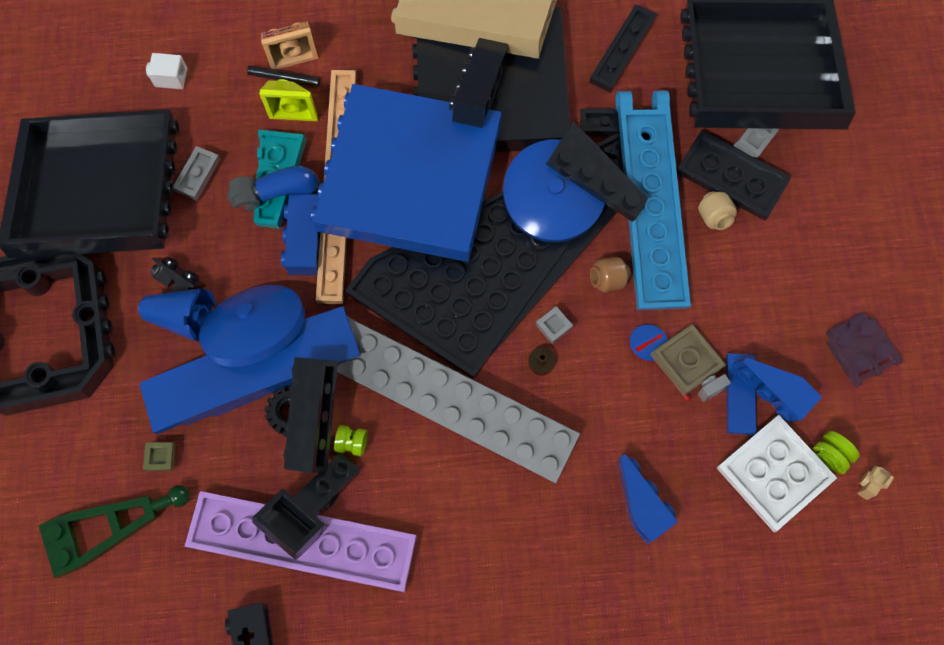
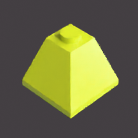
(288, 101)

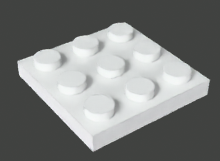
(776, 473)

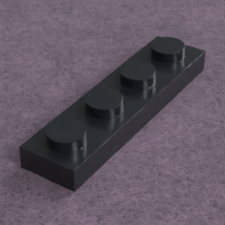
(622, 48)

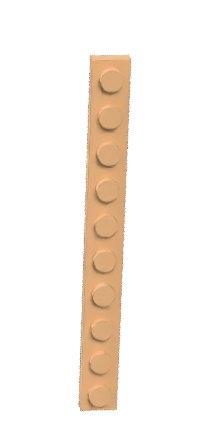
(332, 247)

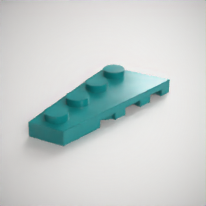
(276, 152)

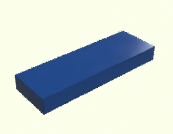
(739, 400)

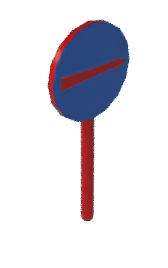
(645, 340)

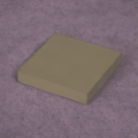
(687, 359)

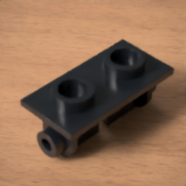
(168, 270)

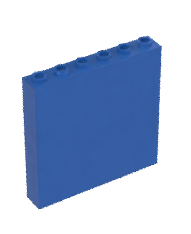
(406, 174)

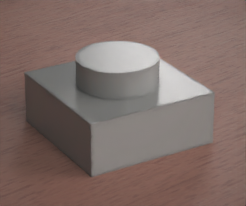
(554, 325)
(713, 386)

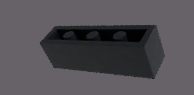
(479, 82)
(310, 415)

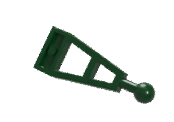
(62, 543)

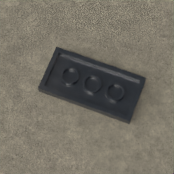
(729, 170)

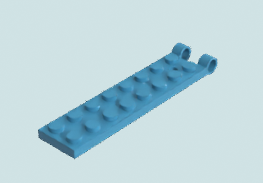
(658, 229)

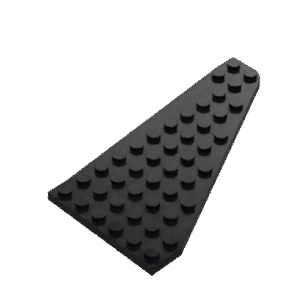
(474, 305)

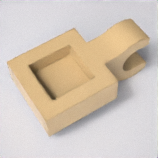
(873, 481)

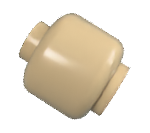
(717, 210)

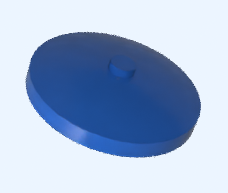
(545, 201)
(252, 325)

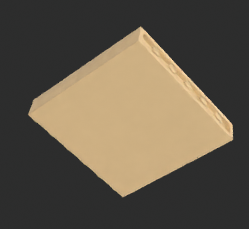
(462, 22)

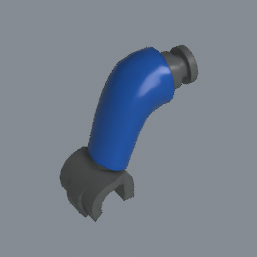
(278, 183)

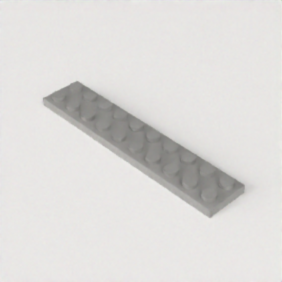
(460, 403)

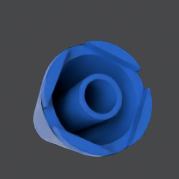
(178, 311)

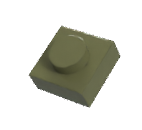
(159, 456)

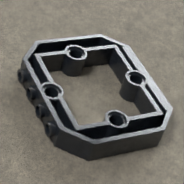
(97, 349)

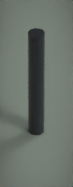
(276, 75)

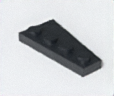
(594, 172)

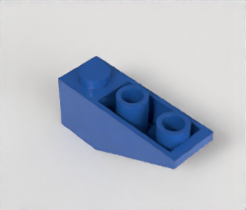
(785, 391)
(645, 509)

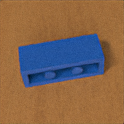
(300, 236)

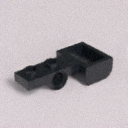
(294, 520)

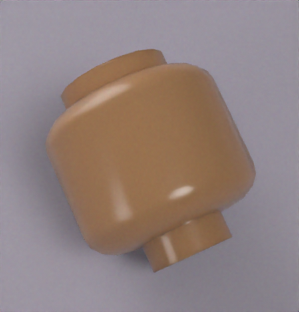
(609, 274)

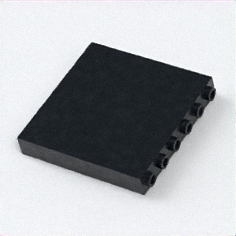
(528, 95)
(90, 184)

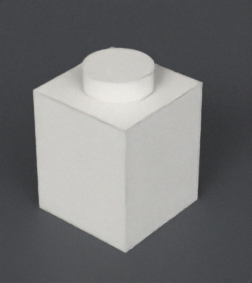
(167, 70)

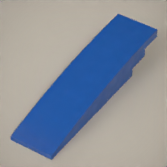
(213, 389)

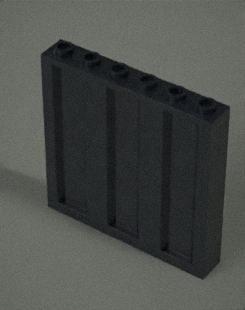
(766, 65)

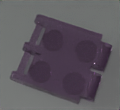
(862, 348)

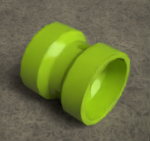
(350, 440)

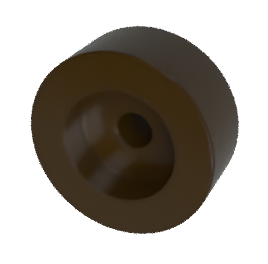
(540, 366)

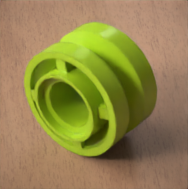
(836, 452)

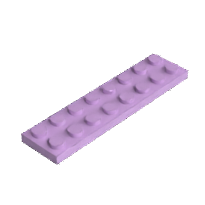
(342, 551)

